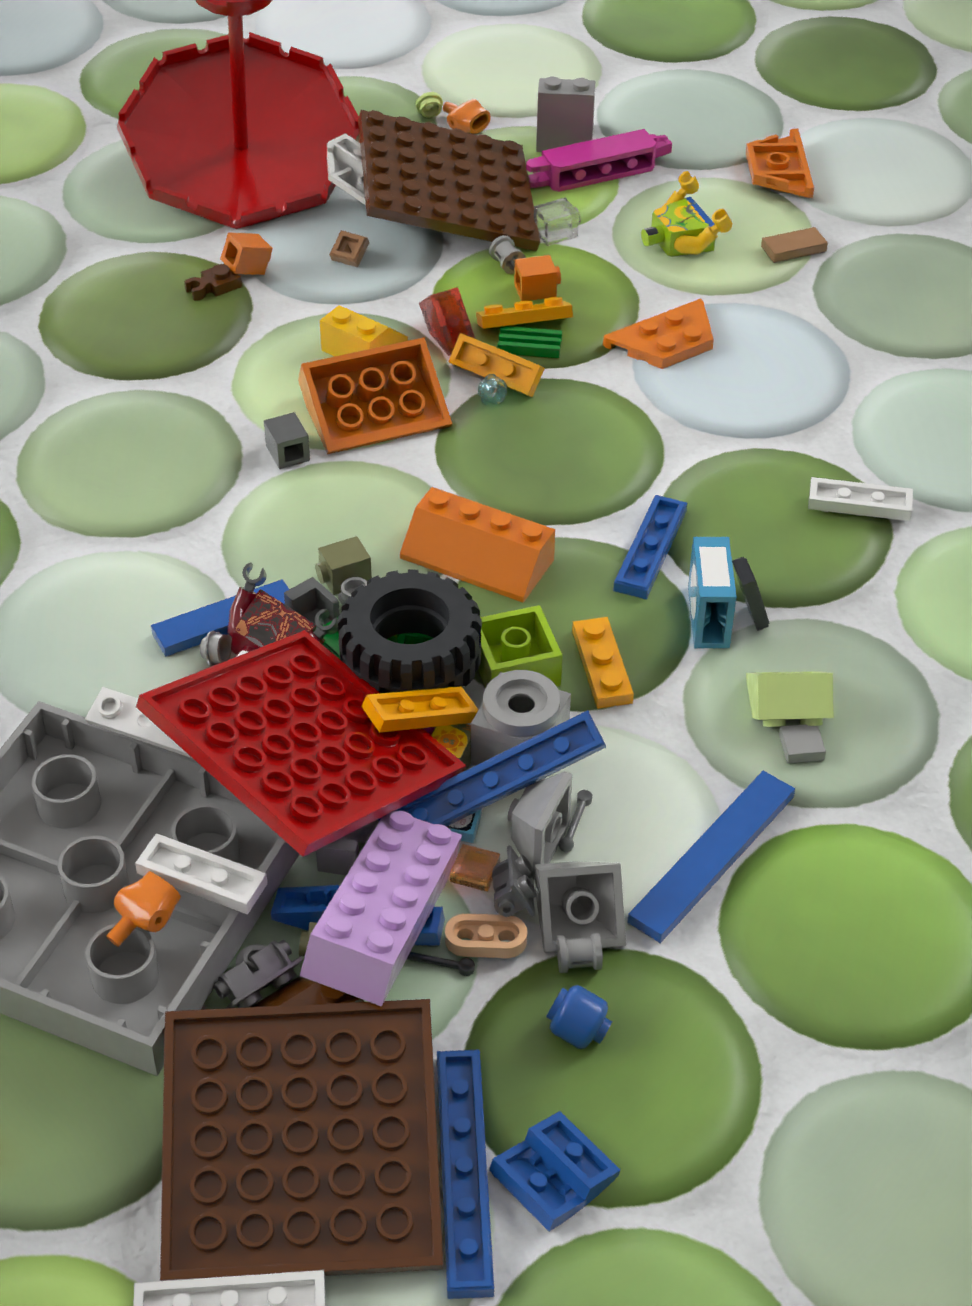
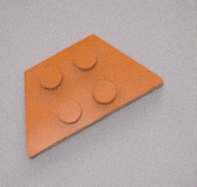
(780, 164)
(667, 336)

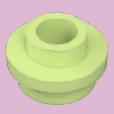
(429, 104)

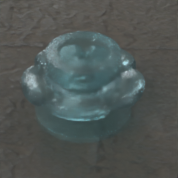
(492, 390)

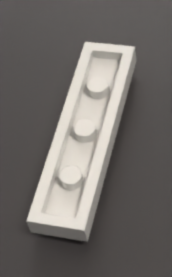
(274, 1289)

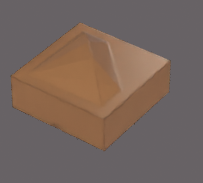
(349, 248)

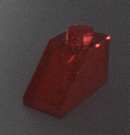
(446, 318)

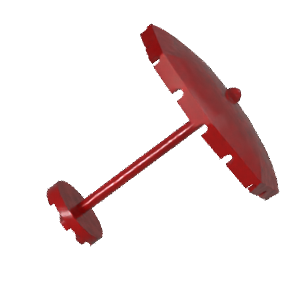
(236, 125)

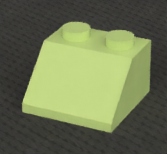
(791, 696)

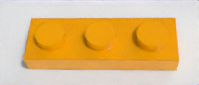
(524, 312)
(486, 359)
(602, 662)
(419, 709)

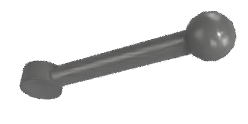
(584, 799)

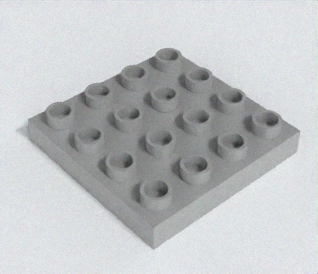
(71, 828)

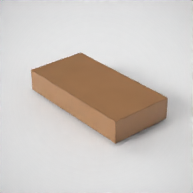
(794, 244)

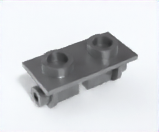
(513, 885)
(272, 968)

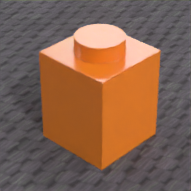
(246, 253)
(536, 278)

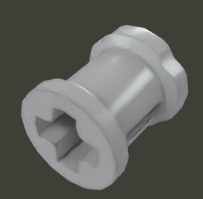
(503, 250)
(579, 952)

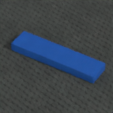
(650, 547)
(191, 627)

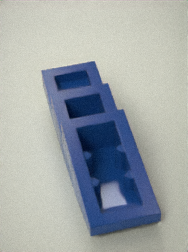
(306, 904)

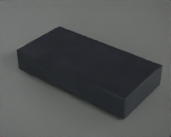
(751, 593)

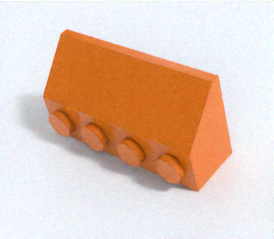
(478, 544)

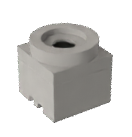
(515, 710)

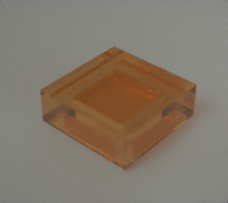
(474, 867)

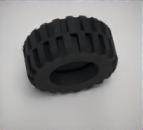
(411, 605)

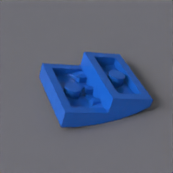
(554, 1170)

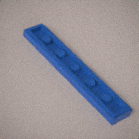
(509, 772)
(710, 856)
(464, 1176)

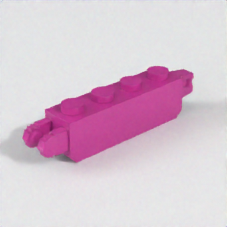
(597, 160)

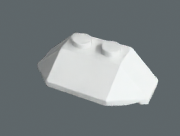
(346, 166)

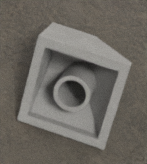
(541, 818)
(580, 902)

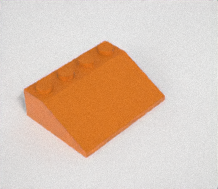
(374, 395)

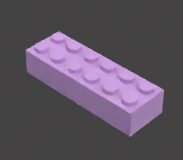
(381, 907)

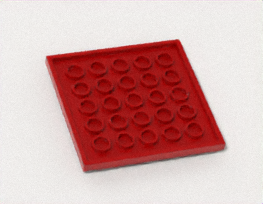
(295, 742)

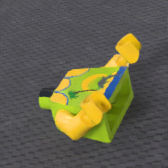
(682, 225)

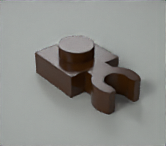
(216, 280)

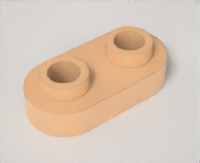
(485, 935)

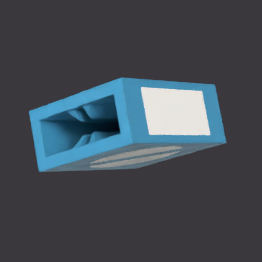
(711, 592)

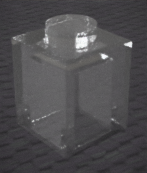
(557, 221)

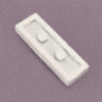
(860, 499)
(202, 873)

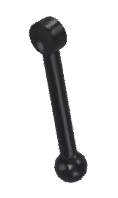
(465, 966)

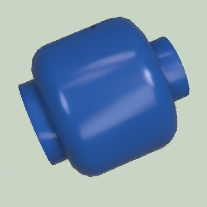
(579, 1017)

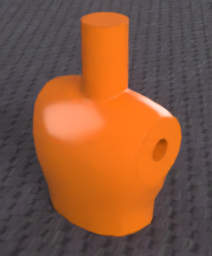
(468, 116)
(143, 905)

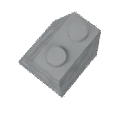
(564, 112)

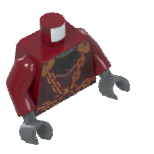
(262, 619)

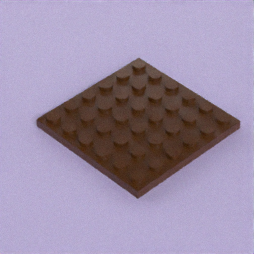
(446, 180)
(299, 1141)

